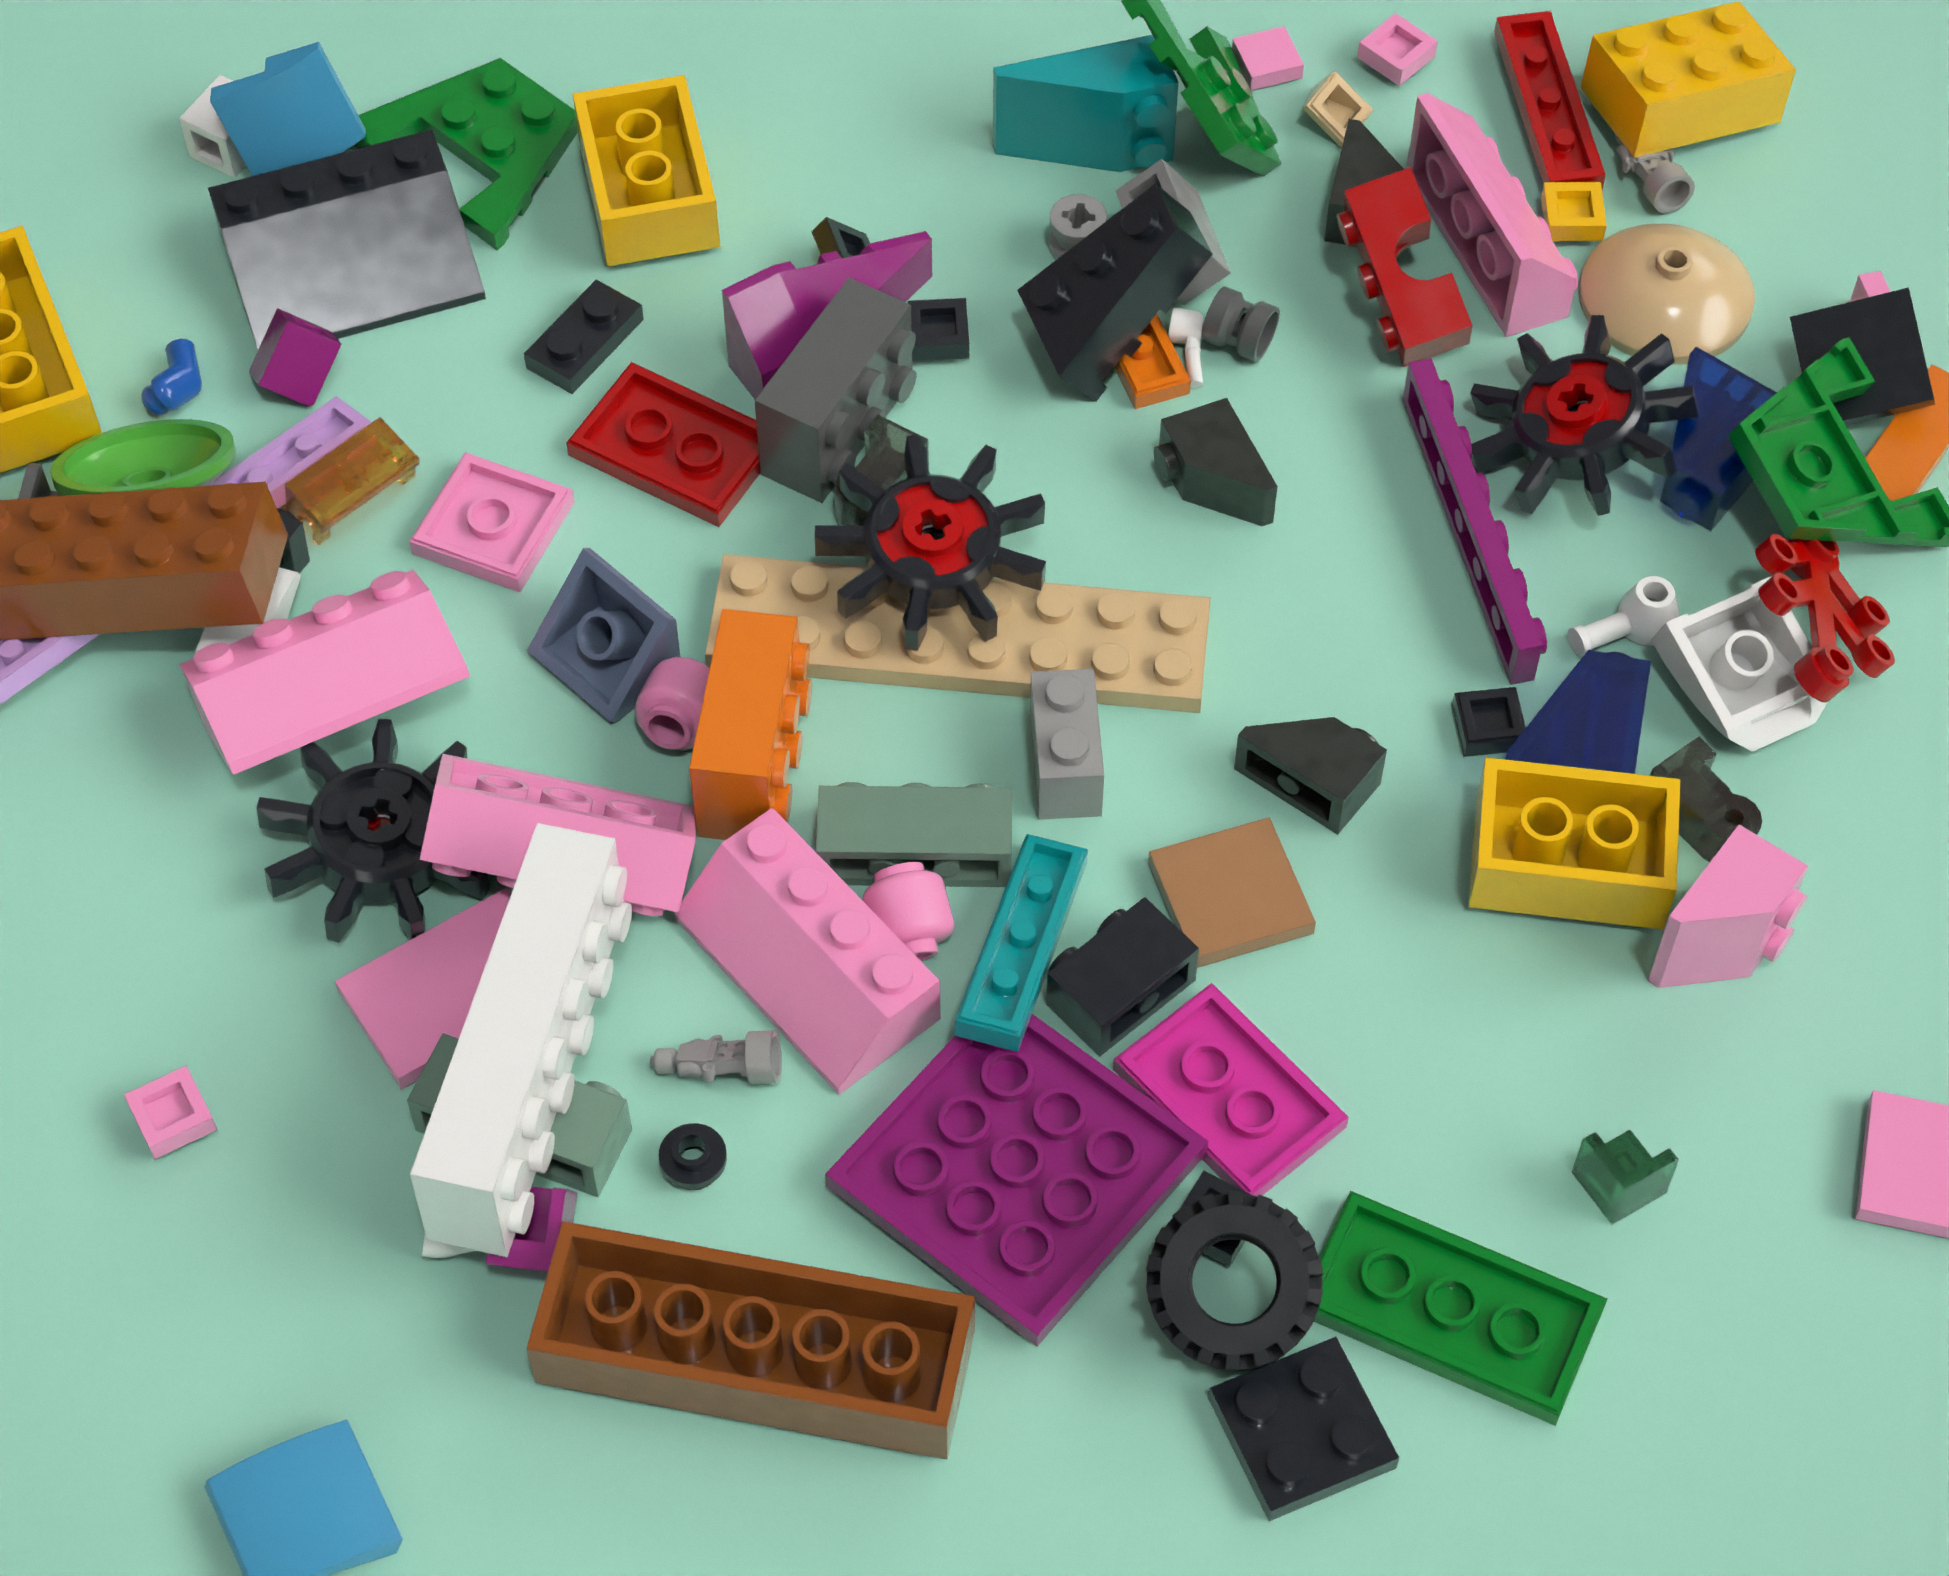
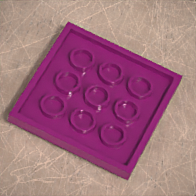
(1017, 1171)

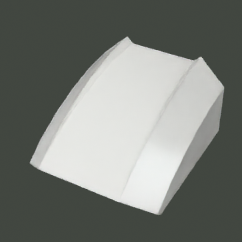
(1740, 669)

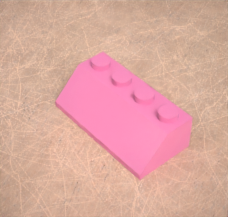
(1488, 219)
(323, 670)
(488, 814)
(809, 952)

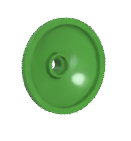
(145, 458)

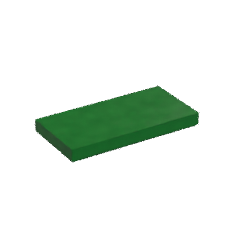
(1455, 1307)

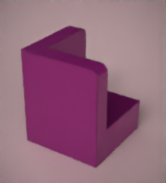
(294, 358)
(537, 1245)

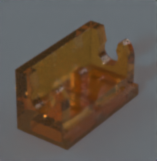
(349, 477)

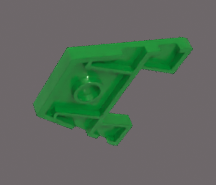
(1213, 88)
(494, 124)
(1816, 471)

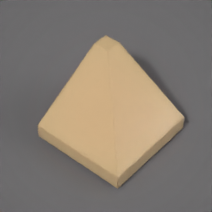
(1333, 104)

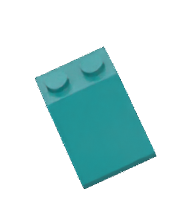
(1088, 107)

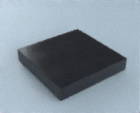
(1888, 343)

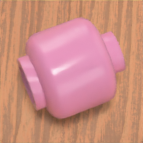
(672, 702)
(912, 906)

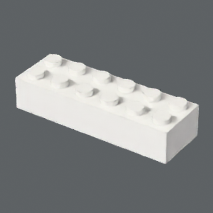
(522, 1042)

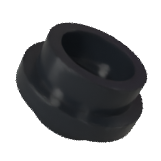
(698, 1172)

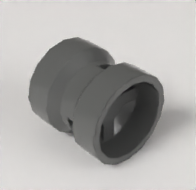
(1240, 323)

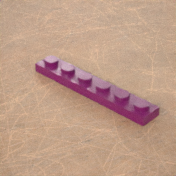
(1479, 538)

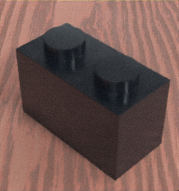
(1121, 975)

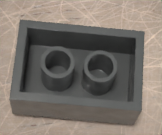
(833, 387)

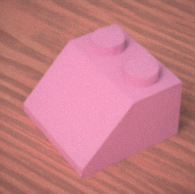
(1732, 914)

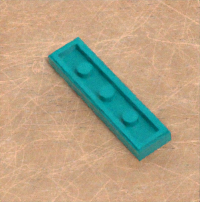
(1021, 943)

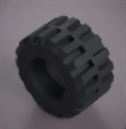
(1240, 1218)

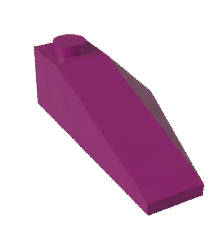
(779, 304)

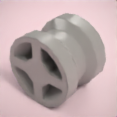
(1073, 212)

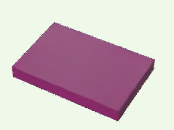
(1232, 1090)

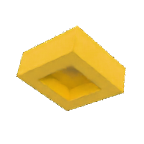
(1574, 210)

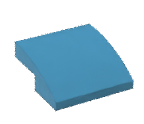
(288, 112)
(304, 1507)

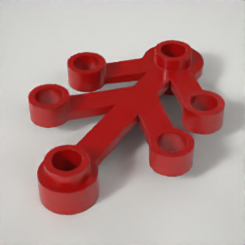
(1825, 667)

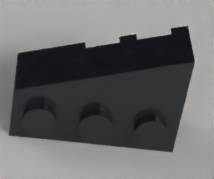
(1112, 285)

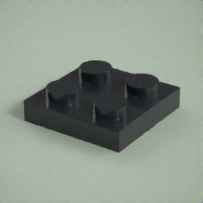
(1303, 1428)

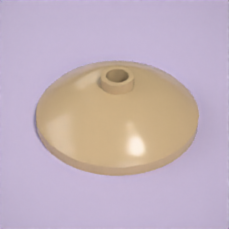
(1668, 284)

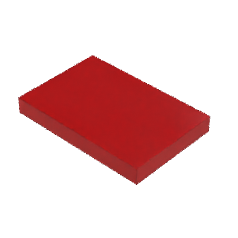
(670, 444)

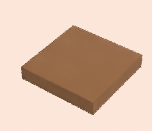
(1232, 891)

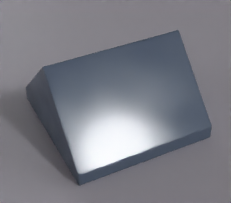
(604, 636)

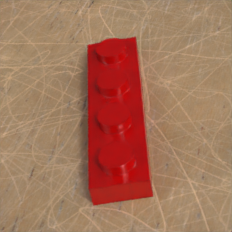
(1548, 98)

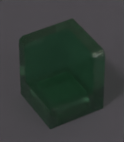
(1622, 1174)

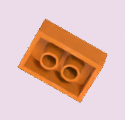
(749, 722)

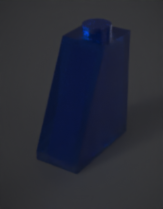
(1707, 465)
(1590, 717)

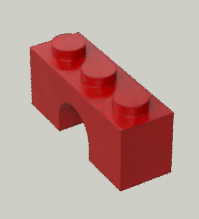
(1418, 315)

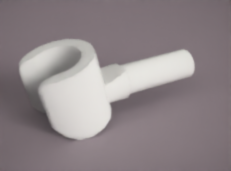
(1187, 329)

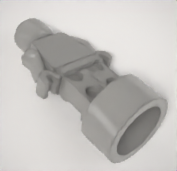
(1665, 184)
(756, 1057)

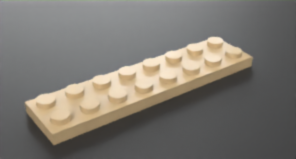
(1139, 643)

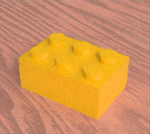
(1687, 78)
(646, 170)
(1575, 843)

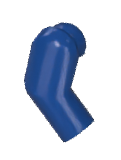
(175, 384)

